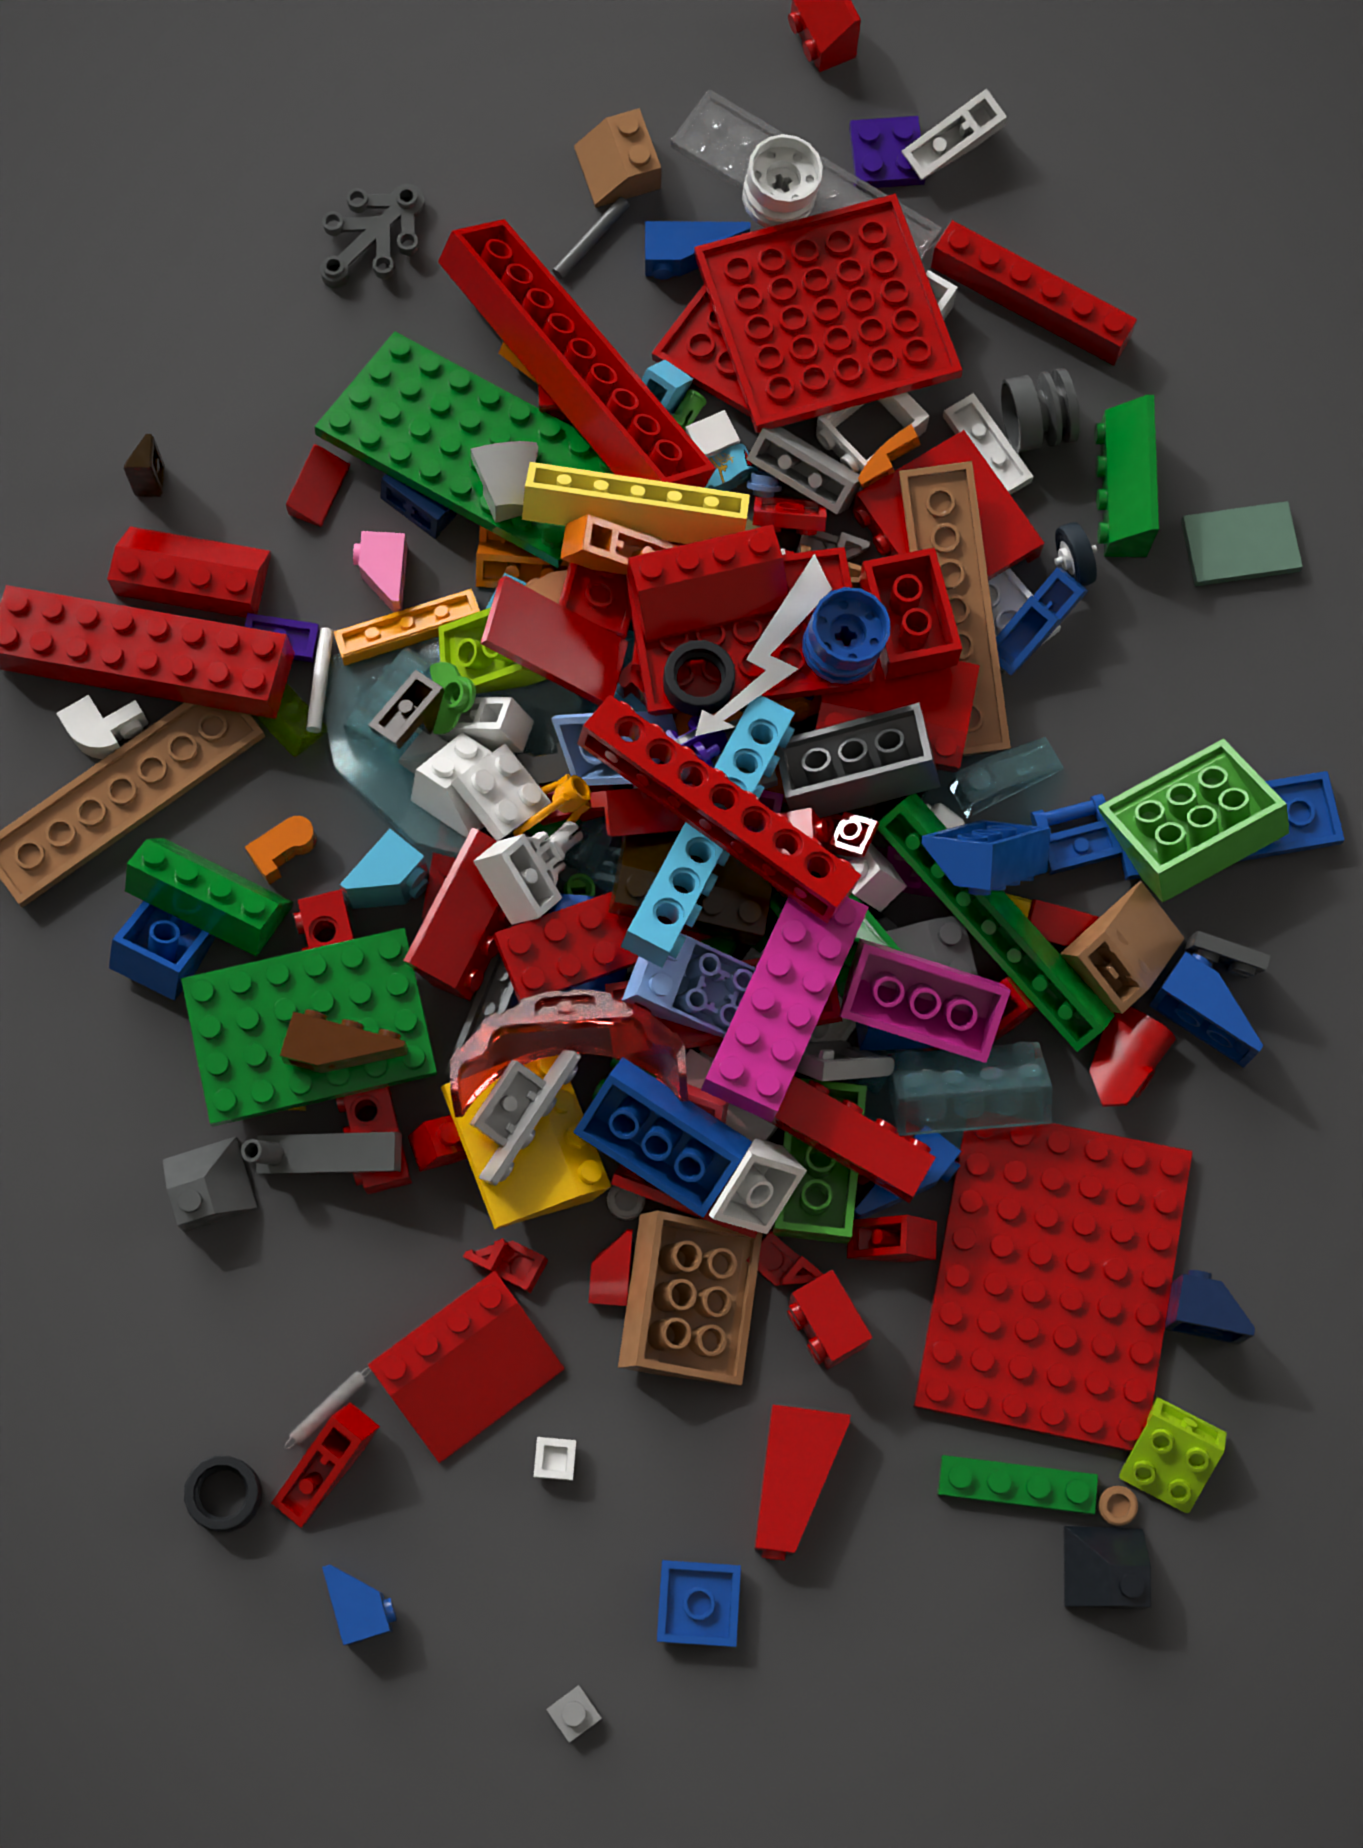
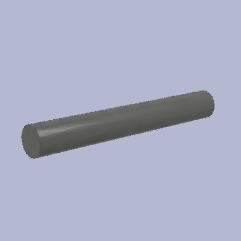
(590, 238)

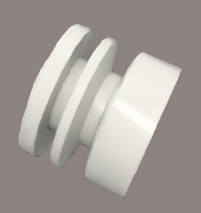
(781, 180)

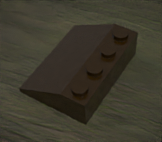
(732, 911)

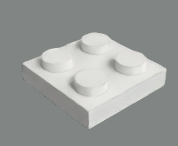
(500, 792)

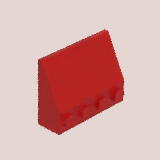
(944, 699)
(466, 1366)

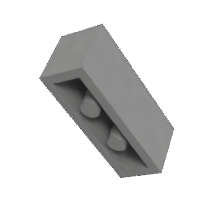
(805, 469)

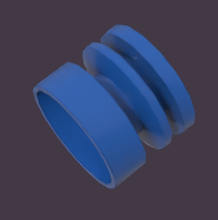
(856, 620)

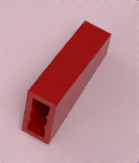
(795, 1469)

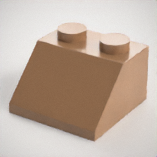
(619, 159)

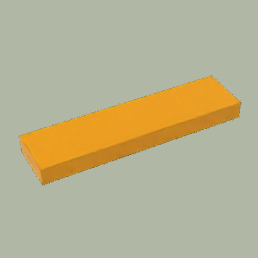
(403, 627)

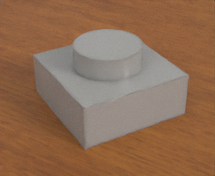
(574, 1713)

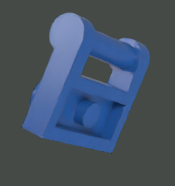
(1080, 844)

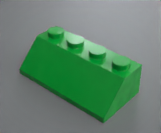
(1127, 478)
(205, 894)

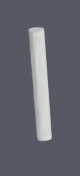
(320, 680)

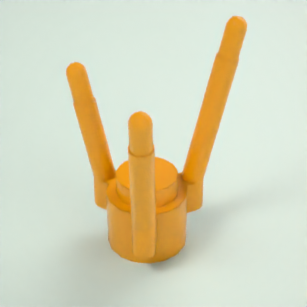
(570, 796)

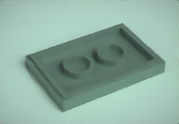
(1241, 543)

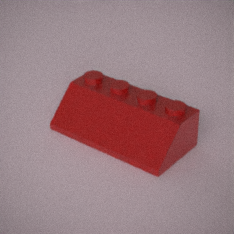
(189, 572)
(708, 583)
(460, 926)

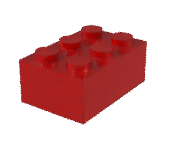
(919, 612)

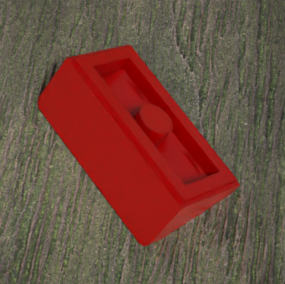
(317, 486)

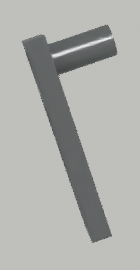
(325, 1153)

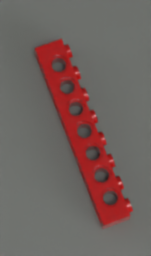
(724, 827)
(331, 912)

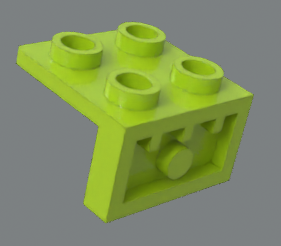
(1174, 1455)

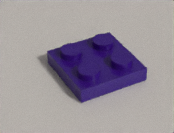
(878, 148)

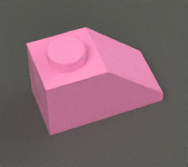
(383, 565)

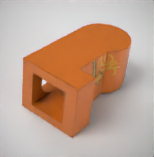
(280, 845)

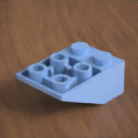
(692, 990)

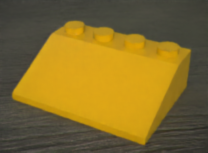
(548, 1174)

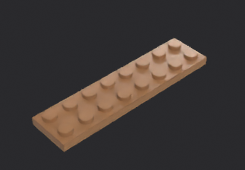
(945, 515)
(119, 795)

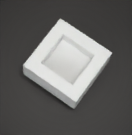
(555, 1458)

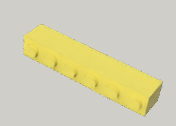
(644, 505)

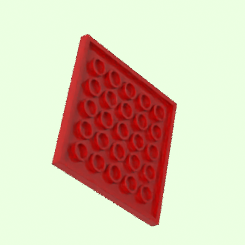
(827, 312)

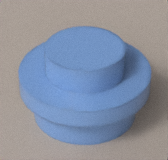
(763, 484)

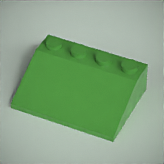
(1195, 819)

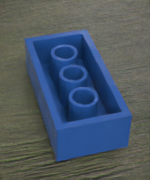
(662, 1138)

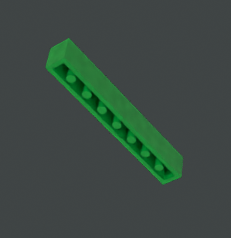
(1002, 932)

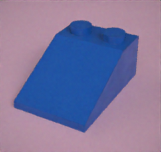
(158, 950)
(1204, 1006)

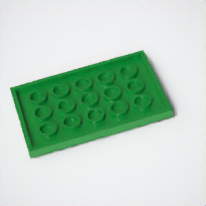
(246, 1009)

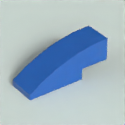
(1038, 619)

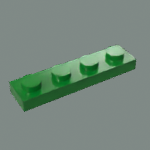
(1017, 1484)

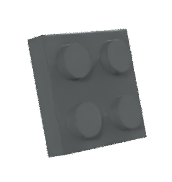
(1240, 959)

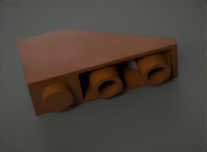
(331, 1046)

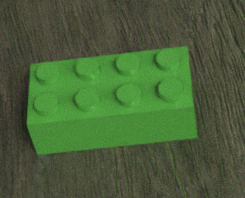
(826, 1195)

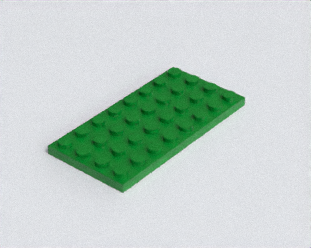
(424, 415)

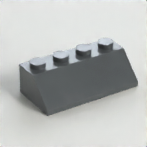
(858, 762)

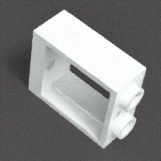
(901, 406)

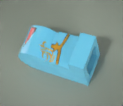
(731, 468)

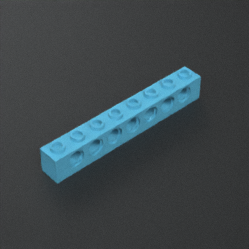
(647, 935)

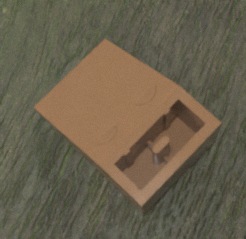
(1125, 949)

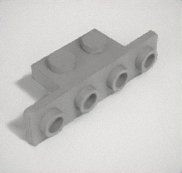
(516, 1108)

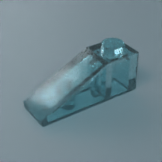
(1003, 775)

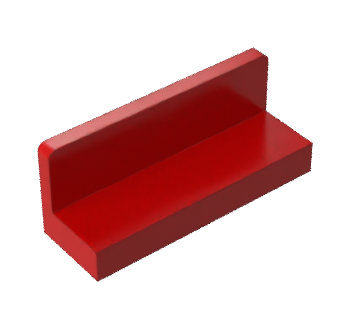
(634, 812)

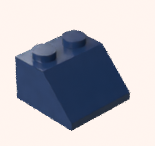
(1206, 1309)

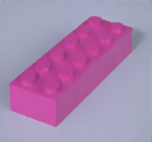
(782, 1007)

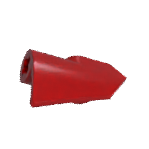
(1127, 1056)

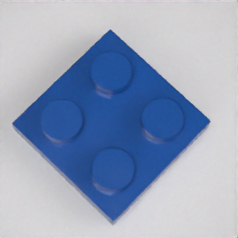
(698, 1603)

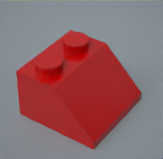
(827, 30)

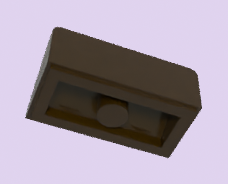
(146, 469)

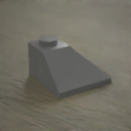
(208, 1185)

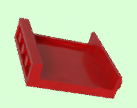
(1004, 527)

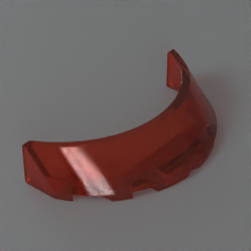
(566, 1021)

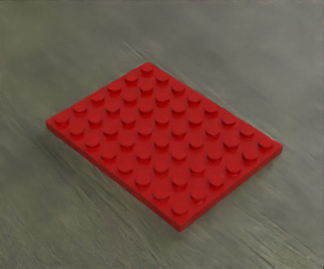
(1055, 1282)

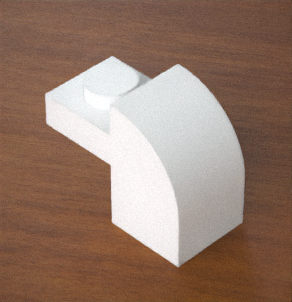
(100, 735)

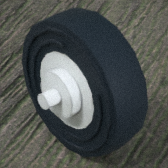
(1076, 553)

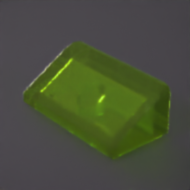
(292, 723)

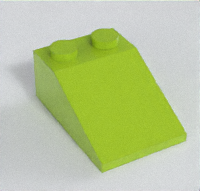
(486, 668)

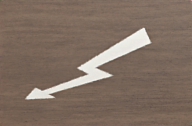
(800, 601)

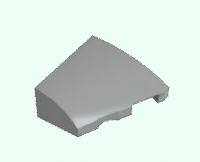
(503, 475)

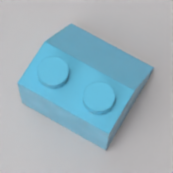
(386, 875)

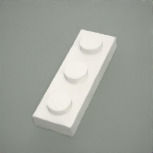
(990, 441)

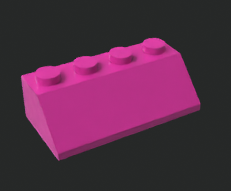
(923, 1000)

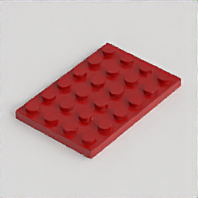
(738, 640)

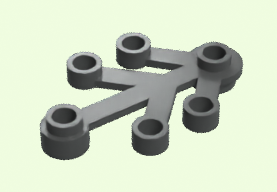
(374, 229)

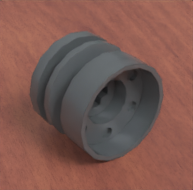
(1046, 409)

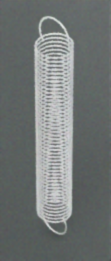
(350, 1385)

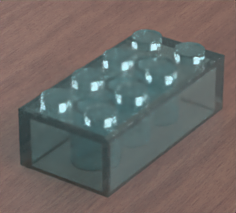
(956, 1093)

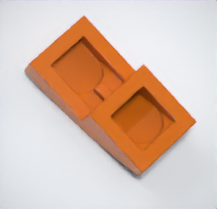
(880, 462)

